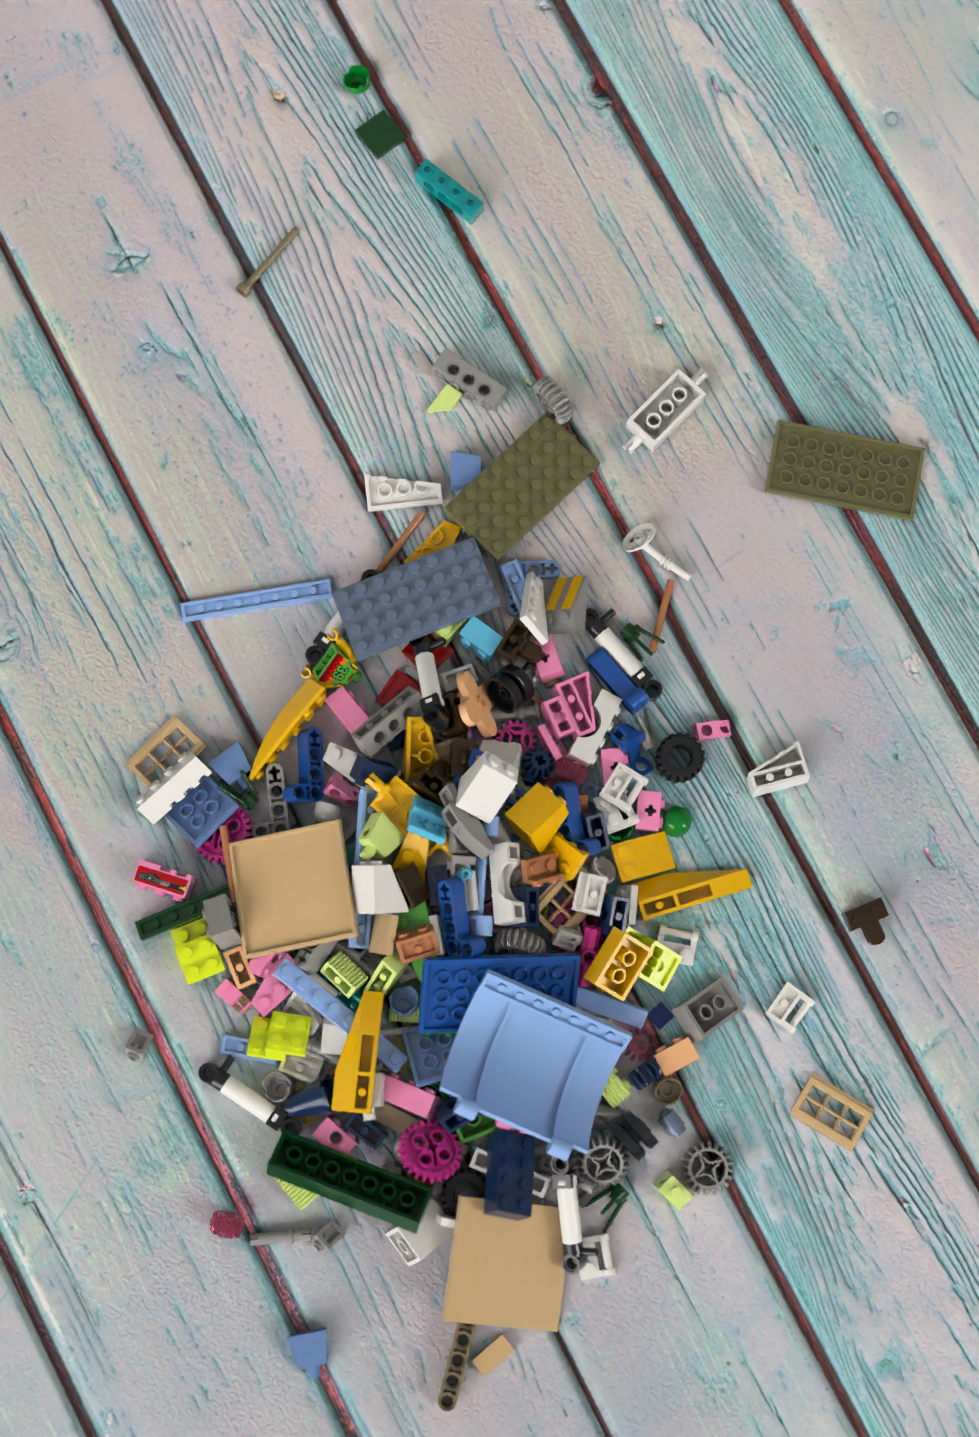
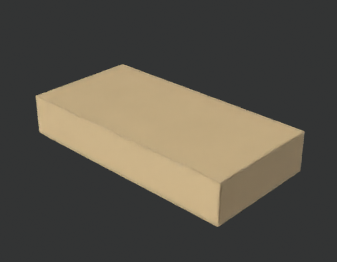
(493, 1355)

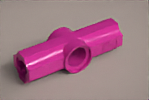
(590, 943)

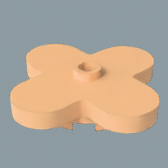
(475, 705)

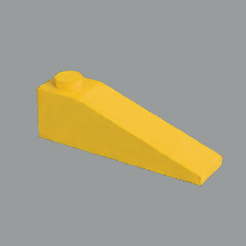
(418, 747)

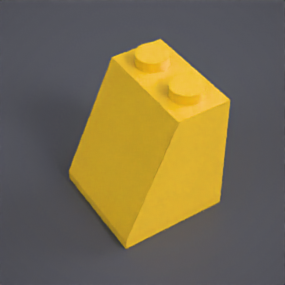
(537, 816)

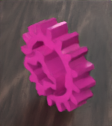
(522, 734)

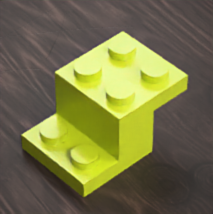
(197, 952)
(661, 963)
(279, 1036)

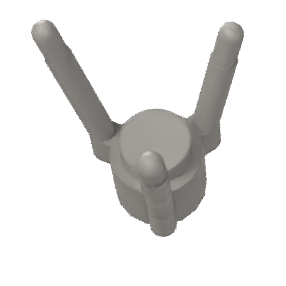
(650, 738)

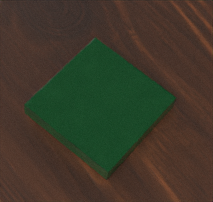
(380, 134)

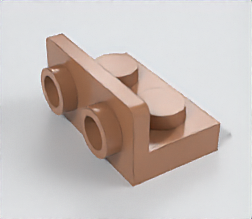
(540, 870)
(417, 943)

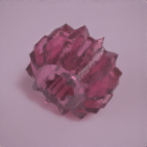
(571, 770)
(646, 1044)
(227, 1224)

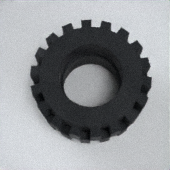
(679, 741)
(461, 1175)

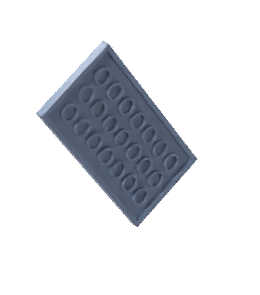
(416, 599)

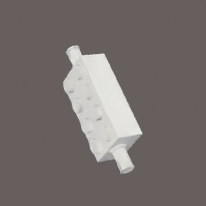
(665, 410)

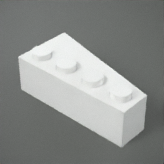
(342, 760)
(171, 786)

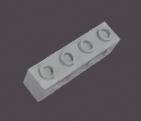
(449, 361)
(380, 723)

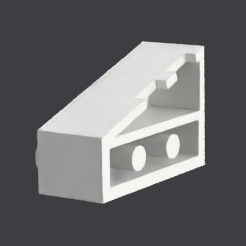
(780, 772)

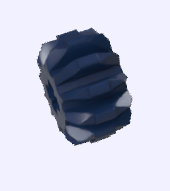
(537, 763)
(645, 1074)

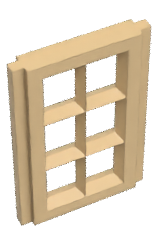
(156, 740)
(548, 895)
(820, 1126)

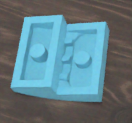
(427, 820)

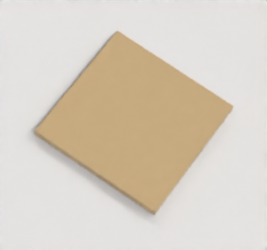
(293, 889)
(505, 1268)

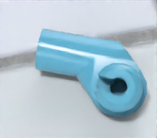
(464, 873)

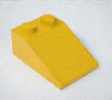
(642, 857)

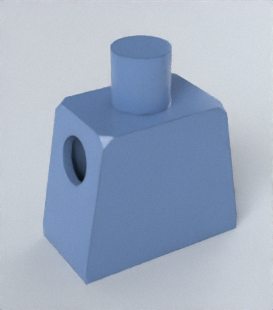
(464, 469)
(229, 765)
(310, 1350)

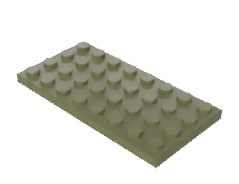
(844, 470)
(521, 486)

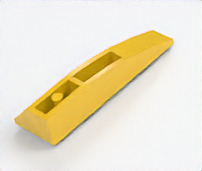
(288, 724)
(686, 889)
(358, 1061)

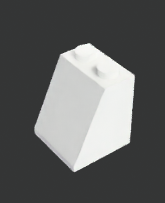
(508, 752)
(486, 786)
(376, 889)
(429, 1236)

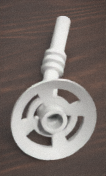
(643, 543)

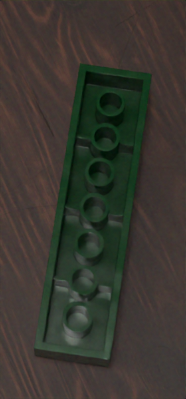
(349, 1181)

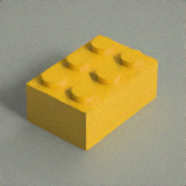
(618, 963)

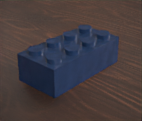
(509, 1175)

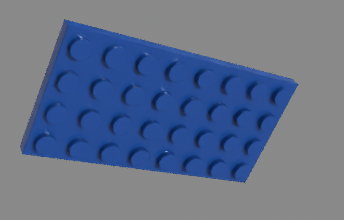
(453, 980)

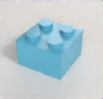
(480, 639)

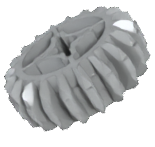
(553, 400)
(518, 942)
(614, 1169)
(698, 1173)

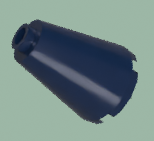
(312, 1099)

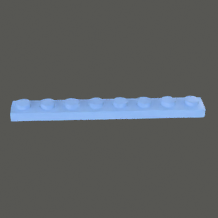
(333, 1009)

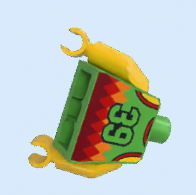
(336, 665)

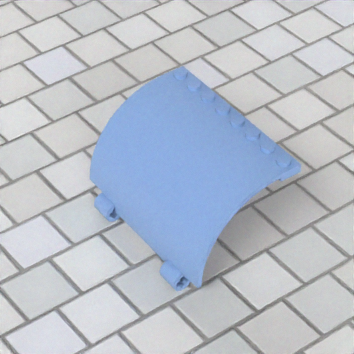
(532, 1063)

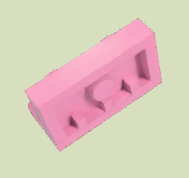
(556, 748)

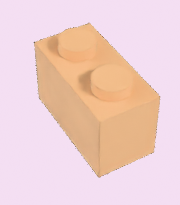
(239, 968)
(676, 1055)

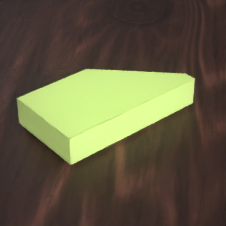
(445, 400)

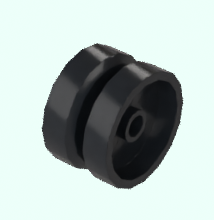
(509, 688)
(633, 1135)

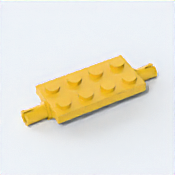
(395, 802)

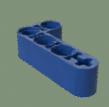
(619, 684)
(308, 742)
(572, 825)
(455, 920)

